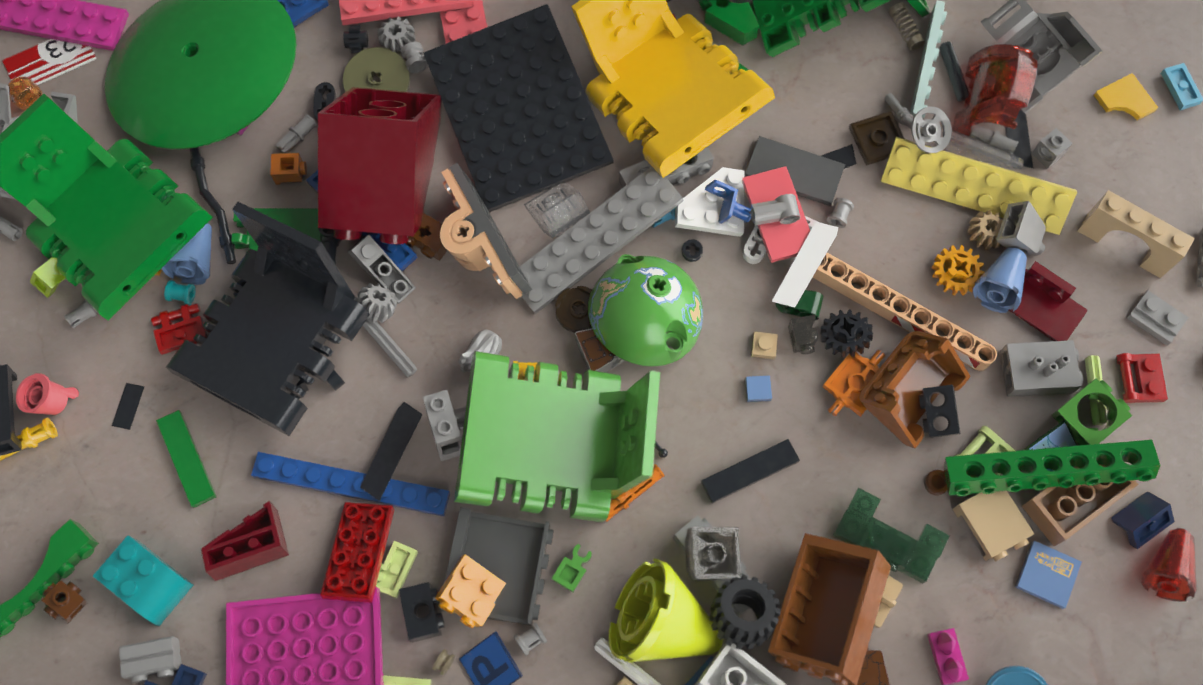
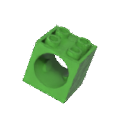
(1095, 390)

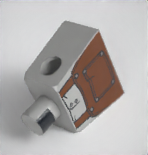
(594, 353)

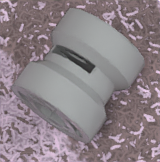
(414, 57)

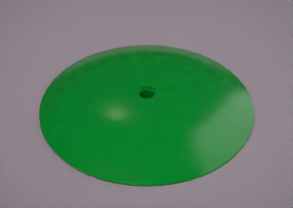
(199, 70)

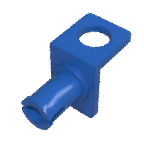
(729, 206)

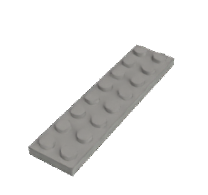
(598, 237)

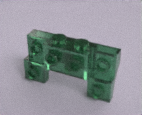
(901, 551)

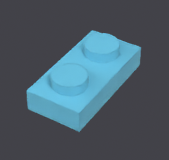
(1182, 86)

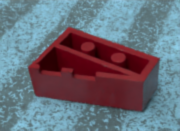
(246, 546)

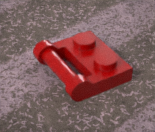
(1148, 377)

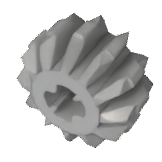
(395, 34)
(377, 301)

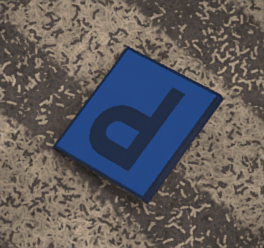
(490, 663)

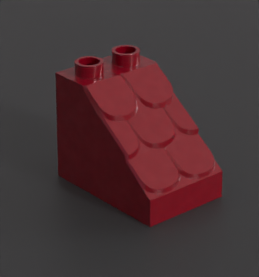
(376, 162)

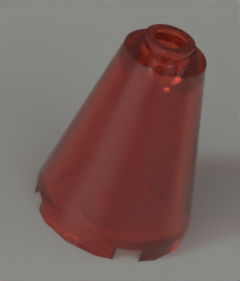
(1173, 567)

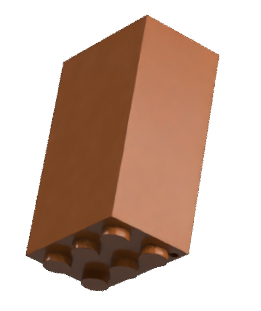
(830, 609)

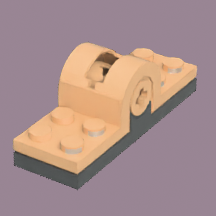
(474, 236)

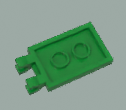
(301, 219)

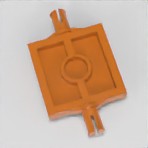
(850, 380)

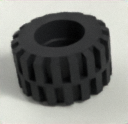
(752, 595)

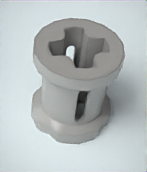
(840, 212)
(530, 639)

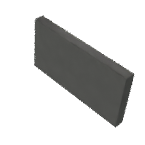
(811, 174)

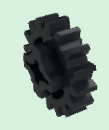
(846, 333)

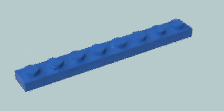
(348, 483)

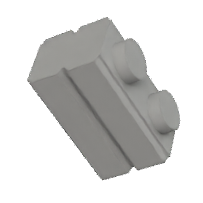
(150, 658)

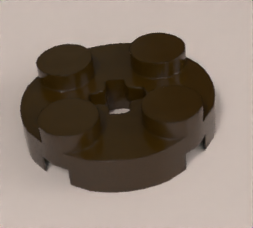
(566, 314)

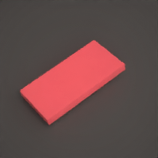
(780, 240)

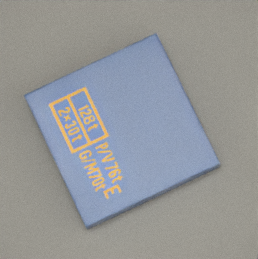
(1048, 574)

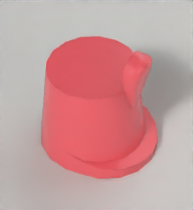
(43, 396)

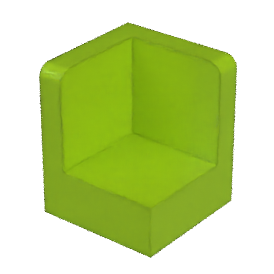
(47, 277)

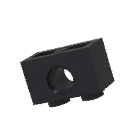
(411, 599)

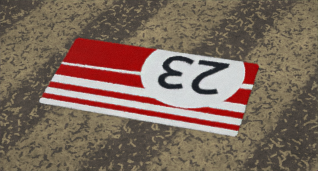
(48, 60)

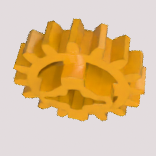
(961, 261)

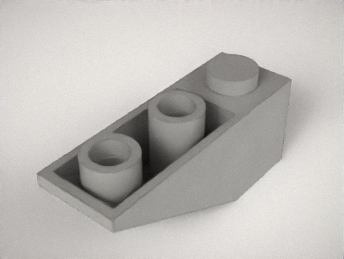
(381, 267)

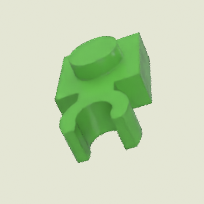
(570, 571)

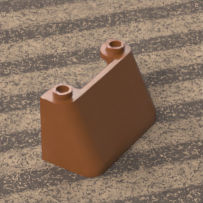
(895, 389)

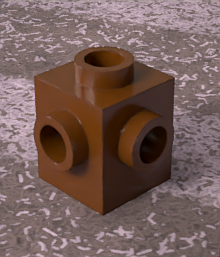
(67, 609)

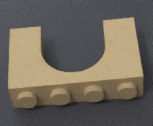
(1165, 241)

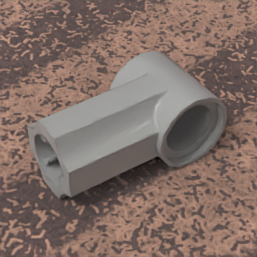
(781, 209)

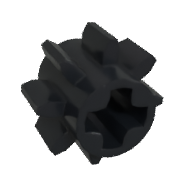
(355, 39)

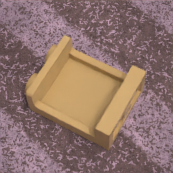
(995, 523)

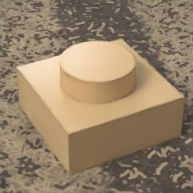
(764, 345)

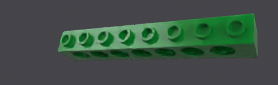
(1060, 459)

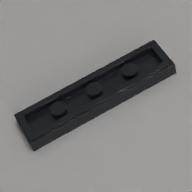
(750, 471)

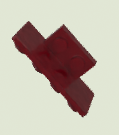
(1048, 304)

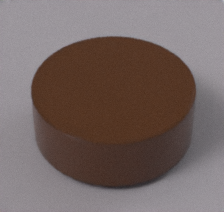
(935, 482)

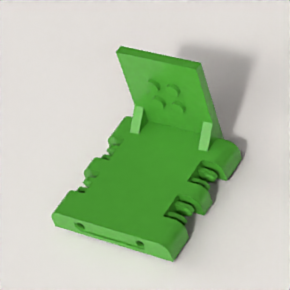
(554, 437)

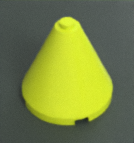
(660, 618)

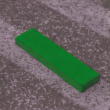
(186, 459)

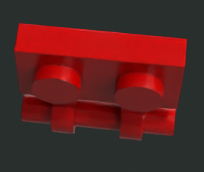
(172, 336)

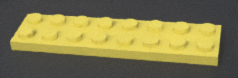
(975, 183)

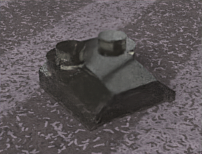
(712, 553)

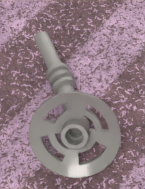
(928, 129)

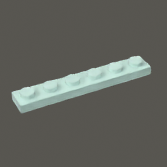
(929, 55)

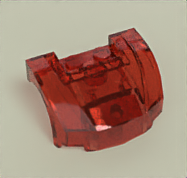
(998, 87)

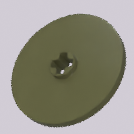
(380, 63)

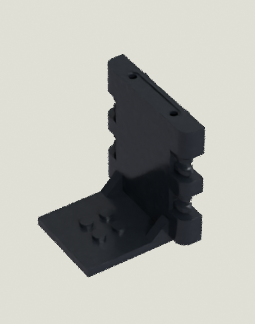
(272, 326)

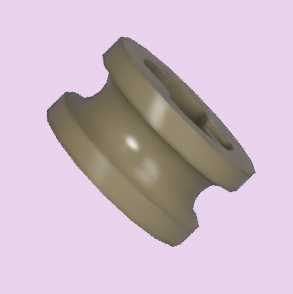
(443, 662)

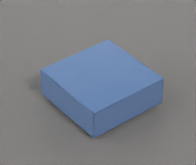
(758, 388)

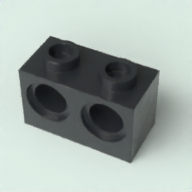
(947, 410)

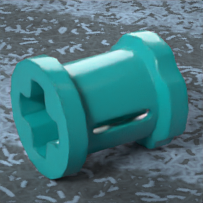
(179, 292)

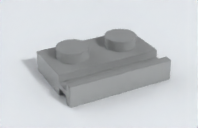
(1157, 317)

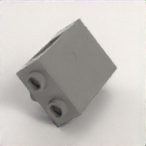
(1041, 368)
(445, 424)

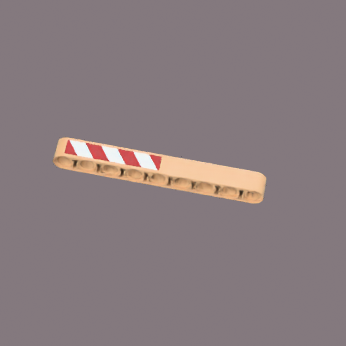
(910, 310)

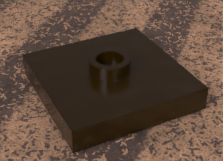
(875, 136)

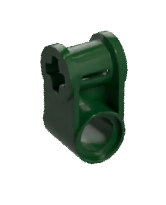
(808, 305)

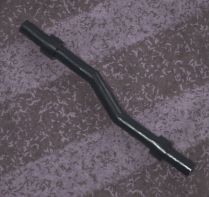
(198, 165)

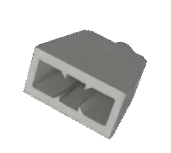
(1022, 229)

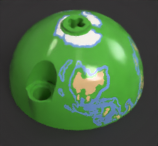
(639, 304)

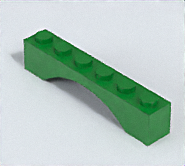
(64, 552)

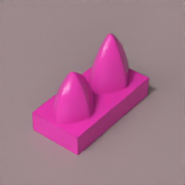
(948, 656)

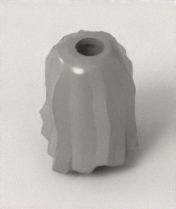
(483, 341)

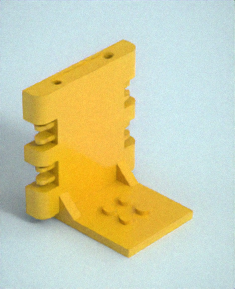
(665, 78)

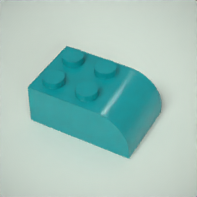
(143, 580)

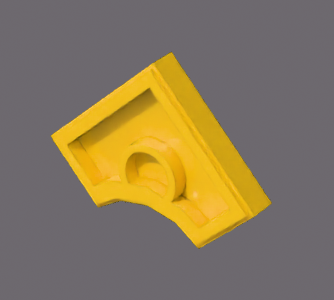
(1126, 96)

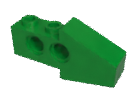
(732, 19)

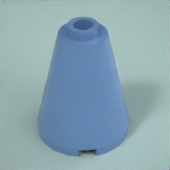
(193, 260)
(1003, 282)

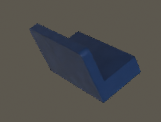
(1144, 518)

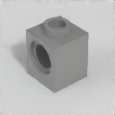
(1052, 148)

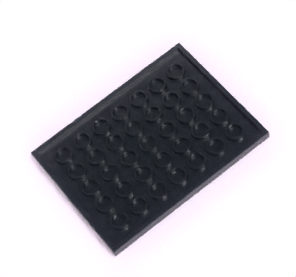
(518, 108)

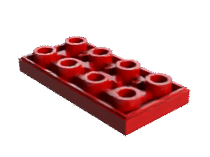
(357, 552)

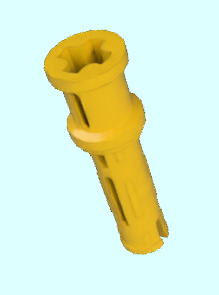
(33, 436)

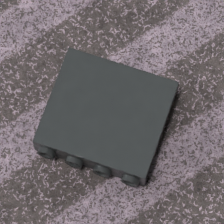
(511, 552)

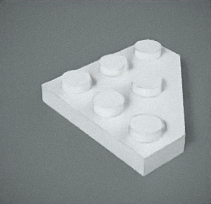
(702, 209)

